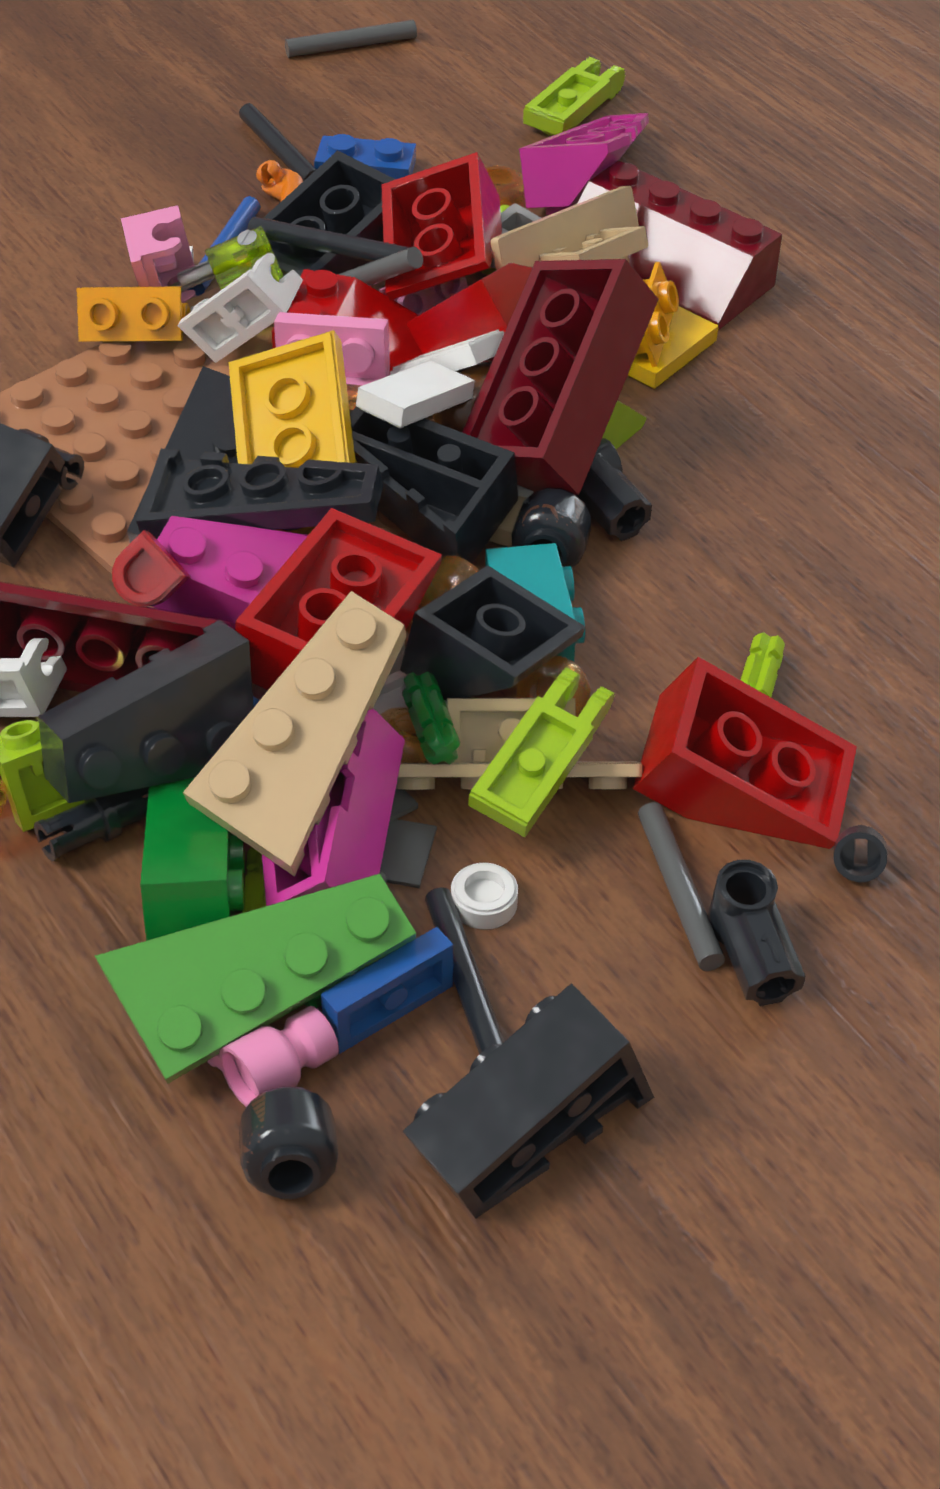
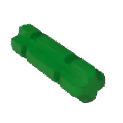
(430, 718)

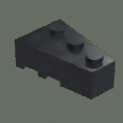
(438, 482)
(151, 723)
(528, 1100)

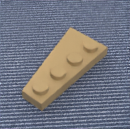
(286, 754)

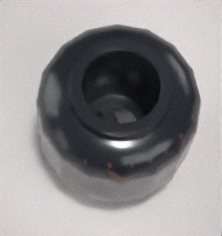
(554, 518)
(288, 1142)

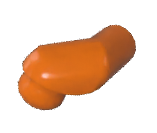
(277, 181)

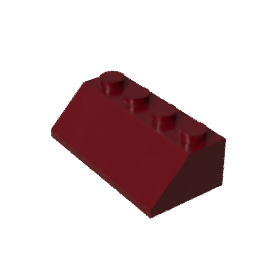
(706, 250)
(562, 368)
(91, 633)

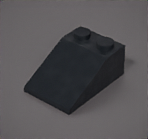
(336, 198)

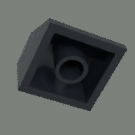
(485, 636)

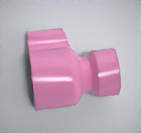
(273, 1057)

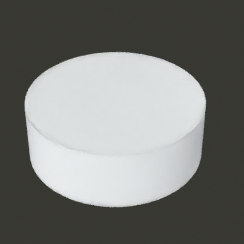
(485, 895)

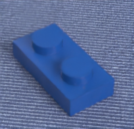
(385, 155)
(389, 988)

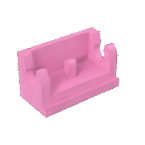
(158, 248)

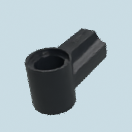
(612, 497)
(754, 932)

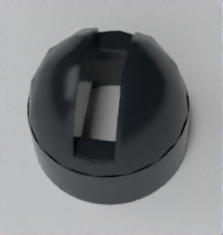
(845, 850)

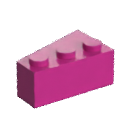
(225, 564)
(355, 823)

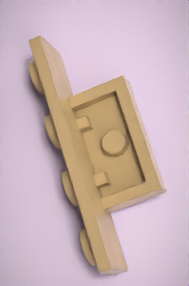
(586, 231)
(483, 729)

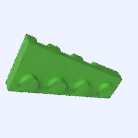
(248, 970)

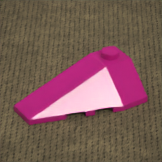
(562, 164)

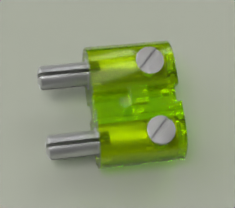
(230, 260)

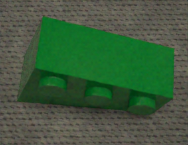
(188, 865)

